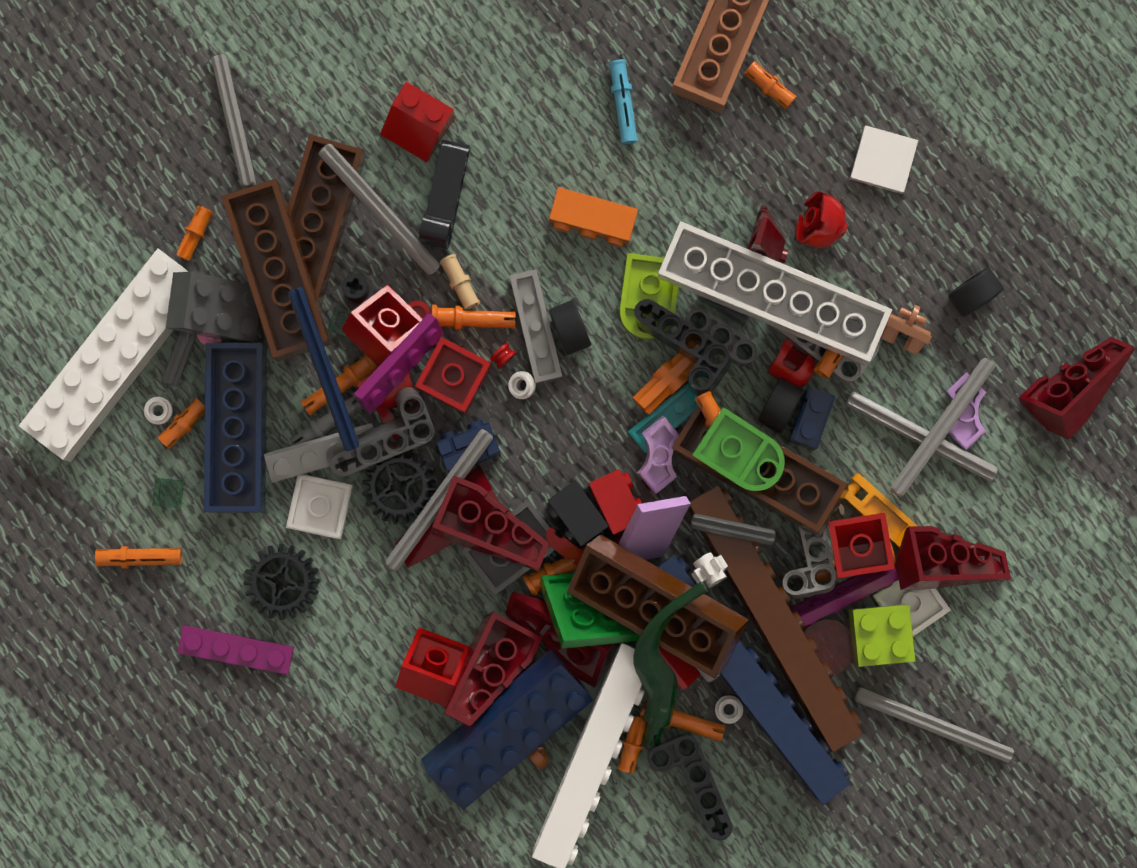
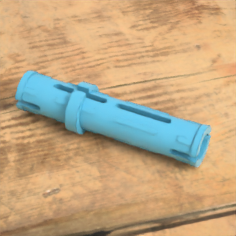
(628, 129)

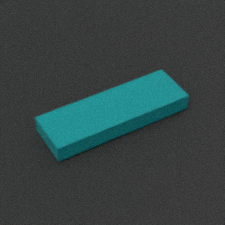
(675, 410)

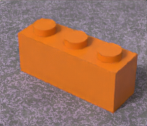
(592, 217)

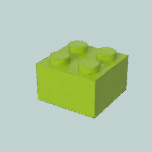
(881, 635)

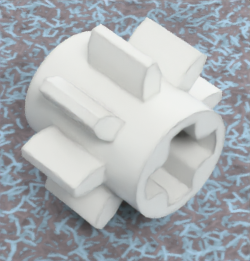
(709, 570)

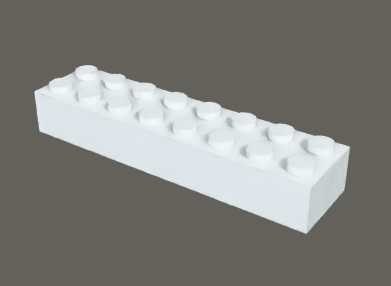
(774, 293)
(105, 362)
(590, 762)

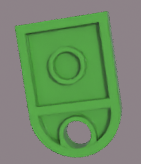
(739, 451)

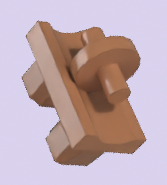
(917, 335)

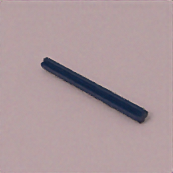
(323, 368)

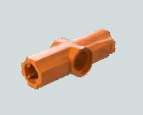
(665, 381)

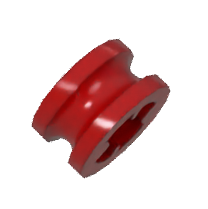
(503, 355)

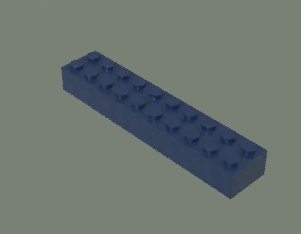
(775, 713)

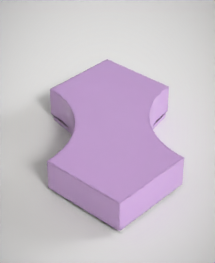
(968, 426)
(657, 468)

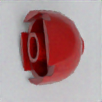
(822, 222)

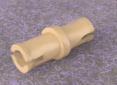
(459, 282)

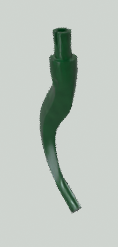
(654, 672)

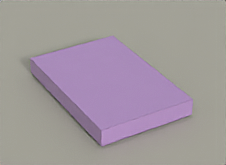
(654, 527)

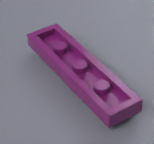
(399, 363)
(844, 593)
(235, 649)

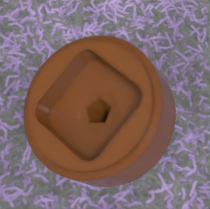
(539, 757)

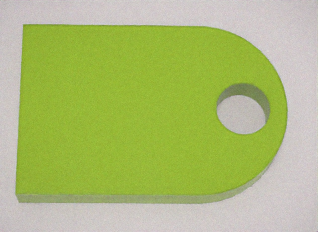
(643, 283)

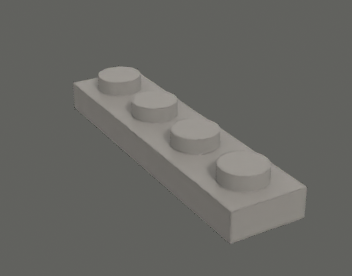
(535, 326)
(306, 456)

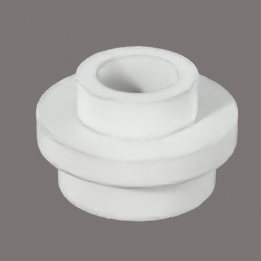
(514, 385)
(152, 404)
(737, 713)

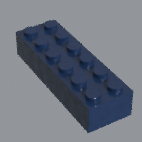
(235, 428)
(507, 730)

